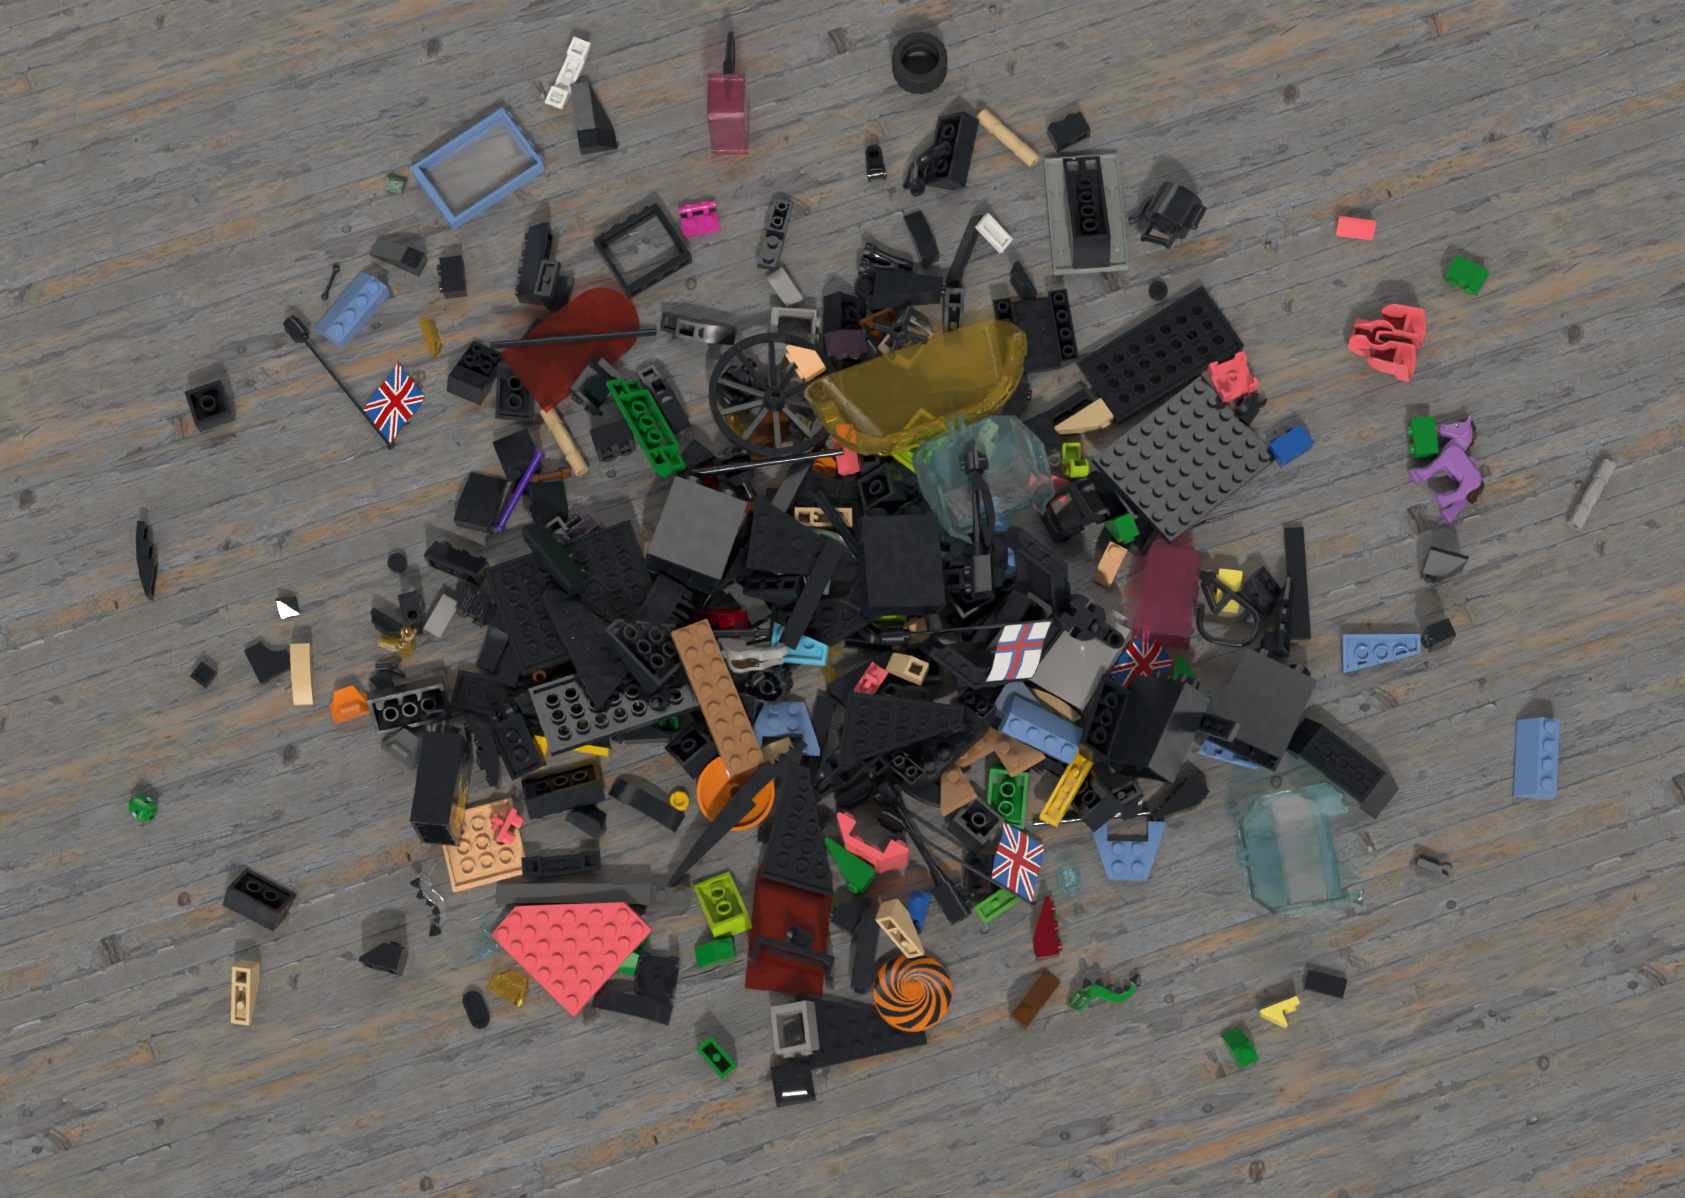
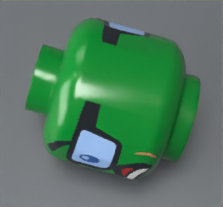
(143, 807)

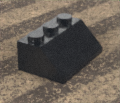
(456, 562)
(259, 899)

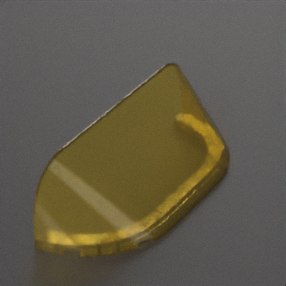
(913, 390)

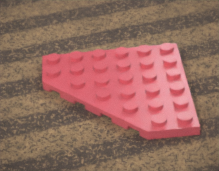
(572, 945)

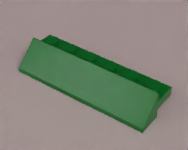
(647, 426)

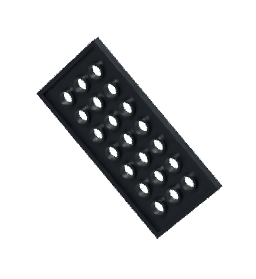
(1168, 382)
(613, 726)

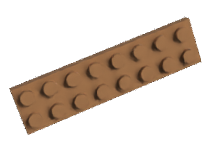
(718, 697)

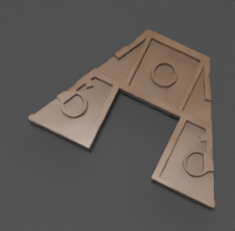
(1013, 754)

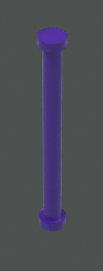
(519, 490)

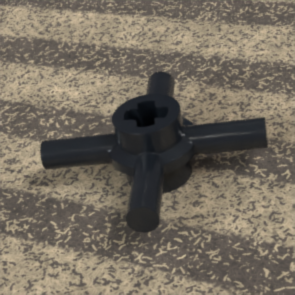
(898, 328)

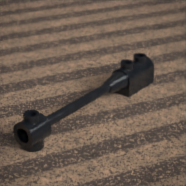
(980, 565)
(947, 892)

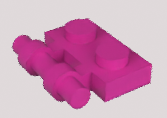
(699, 224)

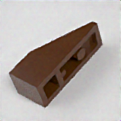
(1034, 1000)

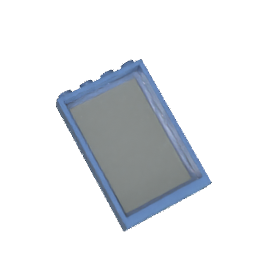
(478, 168)

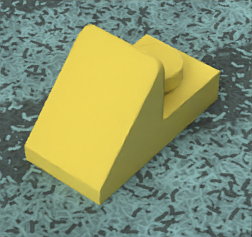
(1275, 1012)

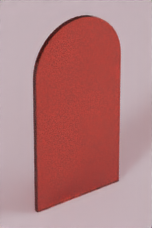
(553, 368)
(774, 912)

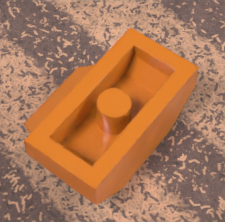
(348, 704)

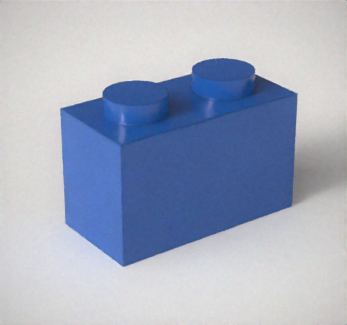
(1291, 445)

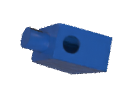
(918, 908)

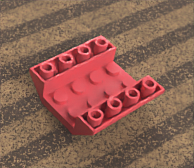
(894, 858)

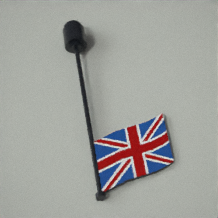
(391, 403)
(1140, 660)
(1014, 864)

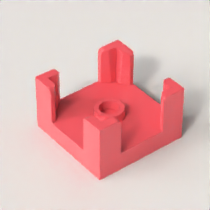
(1232, 378)

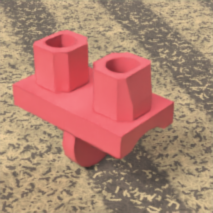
(871, 679)
(510, 818)

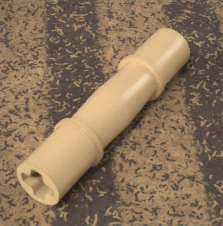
(1008, 138)
(565, 442)

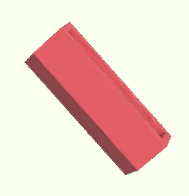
(848, 462)

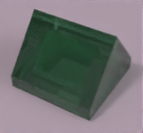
(395, 183)

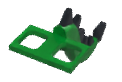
(1106, 993)

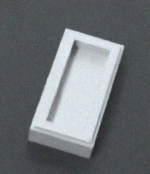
(993, 232)

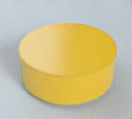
(679, 801)

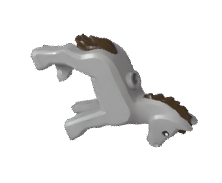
(752, 655)

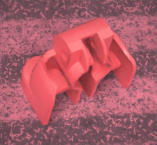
(1391, 357)

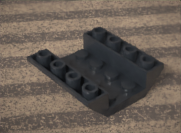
(1047, 329)

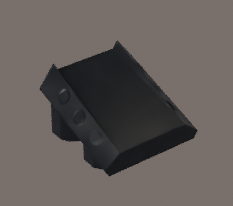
(1143, 541)

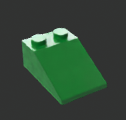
(1008, 794)
(854, 871)

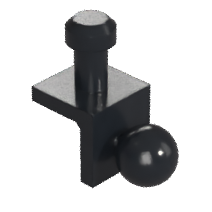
(560, 527)

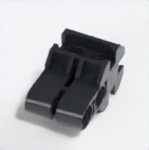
(1084, 620)

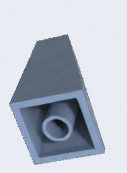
(1003, 695)

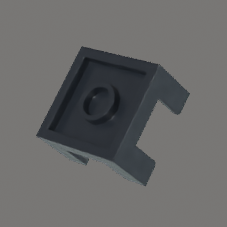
(657, 976)

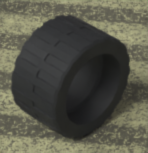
(919, 43)

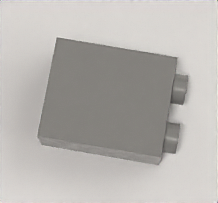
(1075, 667)

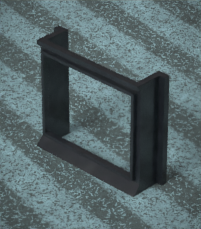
(755, 958)

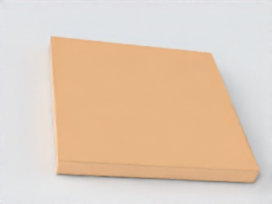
(479, 856)

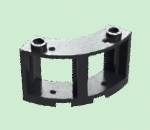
(1105, 491)

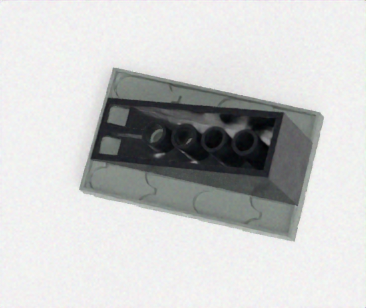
(1086, 214)

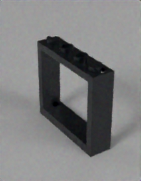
(656, 275)

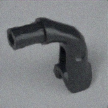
(916, 171)

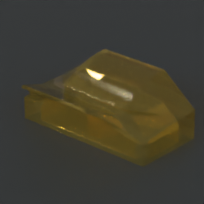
(431, 336)
(509, 987)

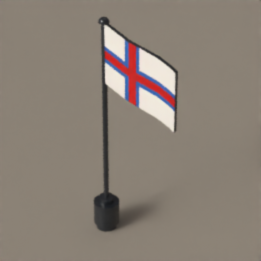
(1016, 653)

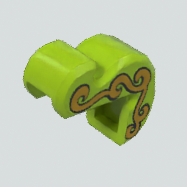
(1071, 461)

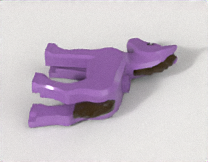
(1457, 467)

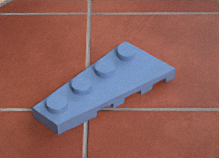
(1374, 649)

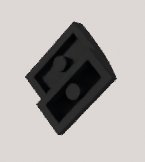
(547, 501)
(1260, 591)

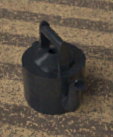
(1171, 212)

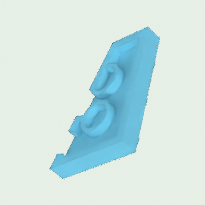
(807, 652)

